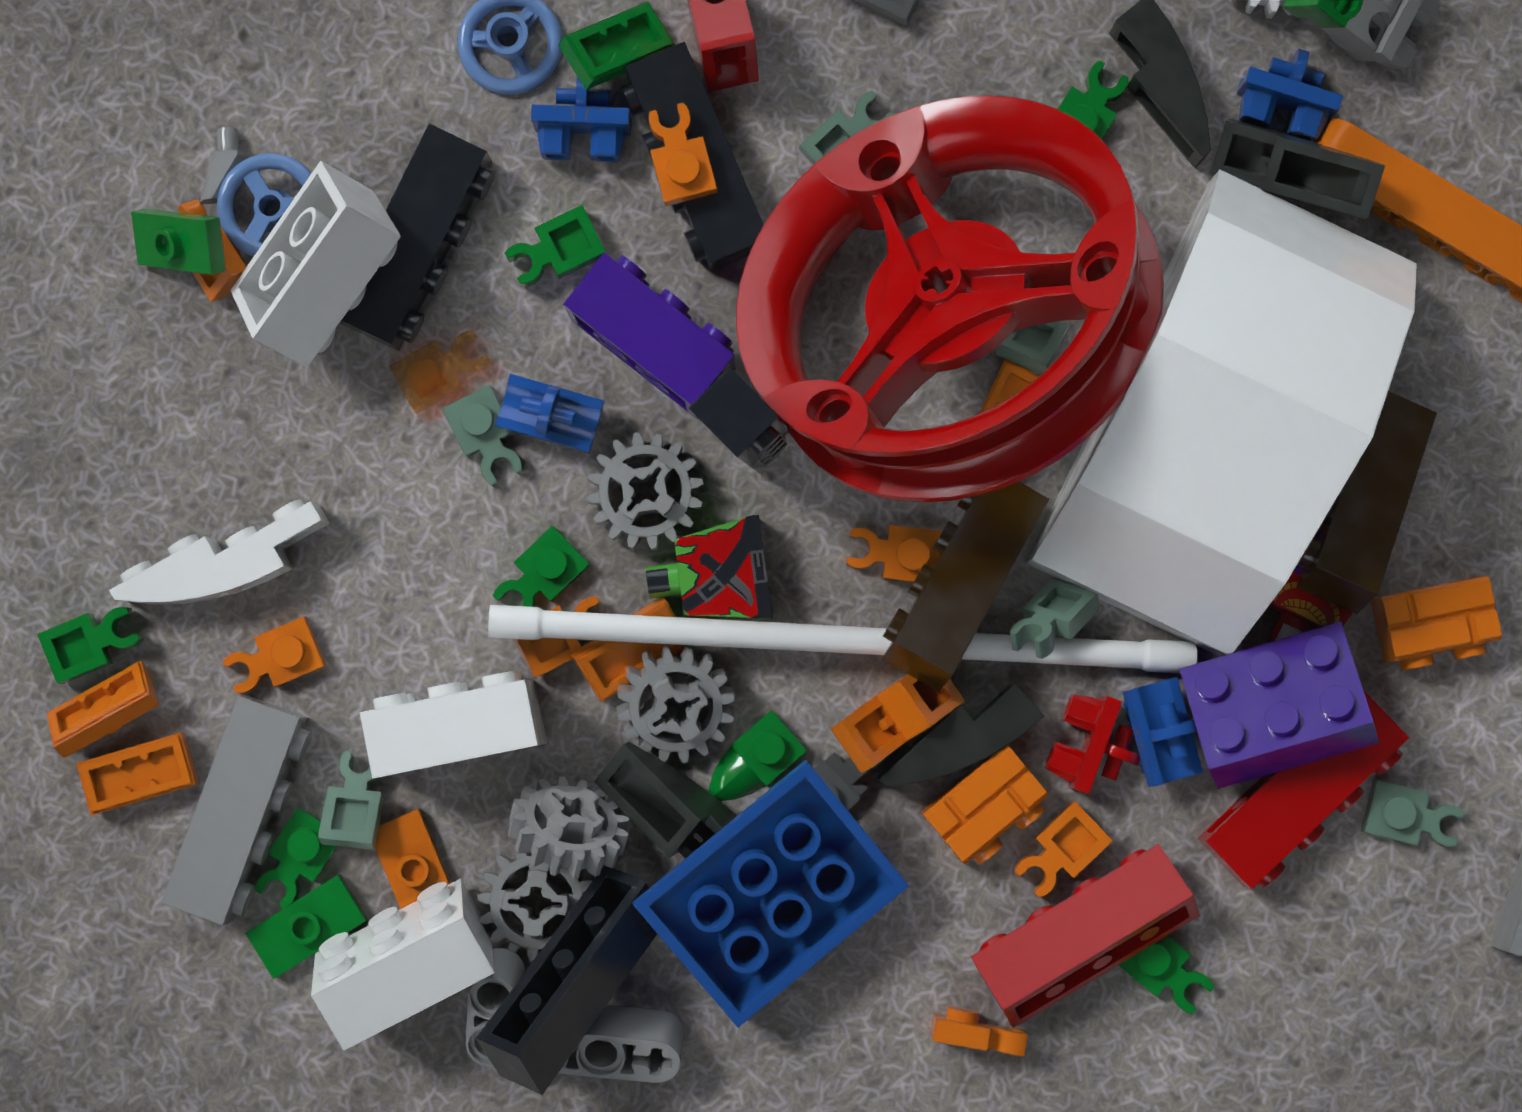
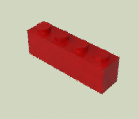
(1290, 805)
(1085, 934)

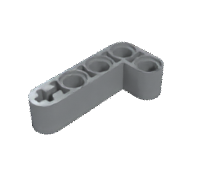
(641, 1043)

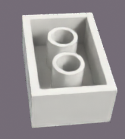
(315, 265)
(452, 724)
(401, 963)

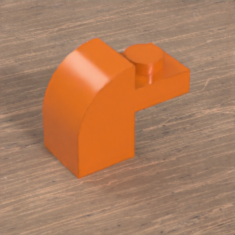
(893, 719)

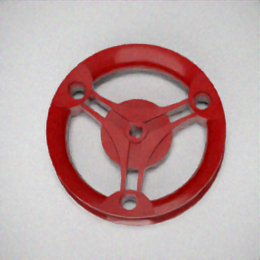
(951, 299)

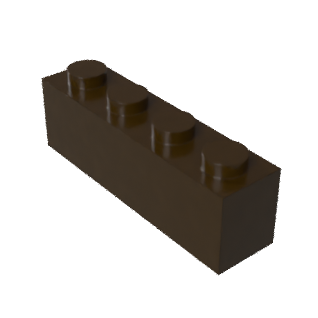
(1360, 530)
(962, 583)

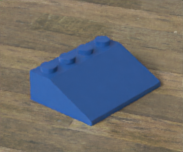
(770, 894)

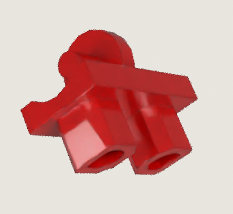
(1098, 719)

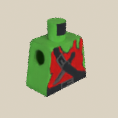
(717, 573)

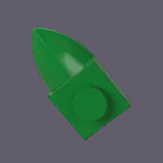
(755, 759)

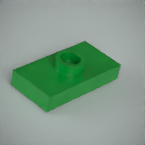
(611, 44)
(178, 241)
(305, 925)

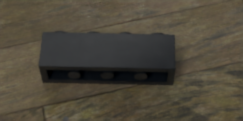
(430, 217)
(722, 222)
(741, 420)
(569, 982)

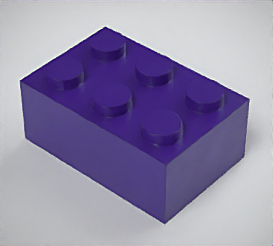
(649, 330)
(1279, 705)

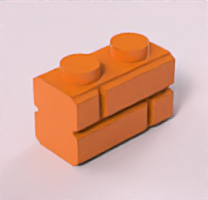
(1437, 620)
(986, 805)

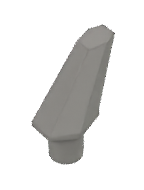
(221, 163)

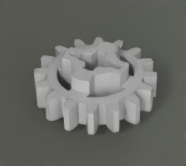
(626, 477)
(691, 690)
(568, 827)
(502, 900)

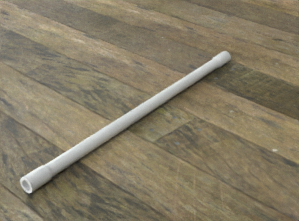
(536, 623)

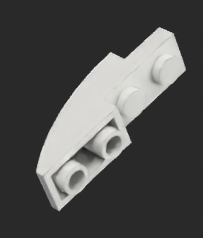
(204, 572)

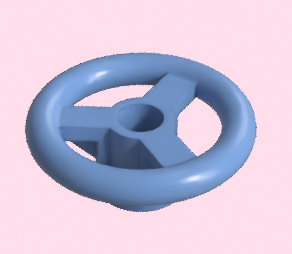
(490, 39)
(249, 172)

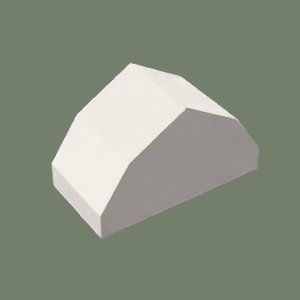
(1236, 418)

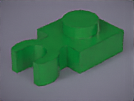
(1090, 107)
(566, 244)
(547, 567)
(82, 645)
(298, 855)
(1161, 966)

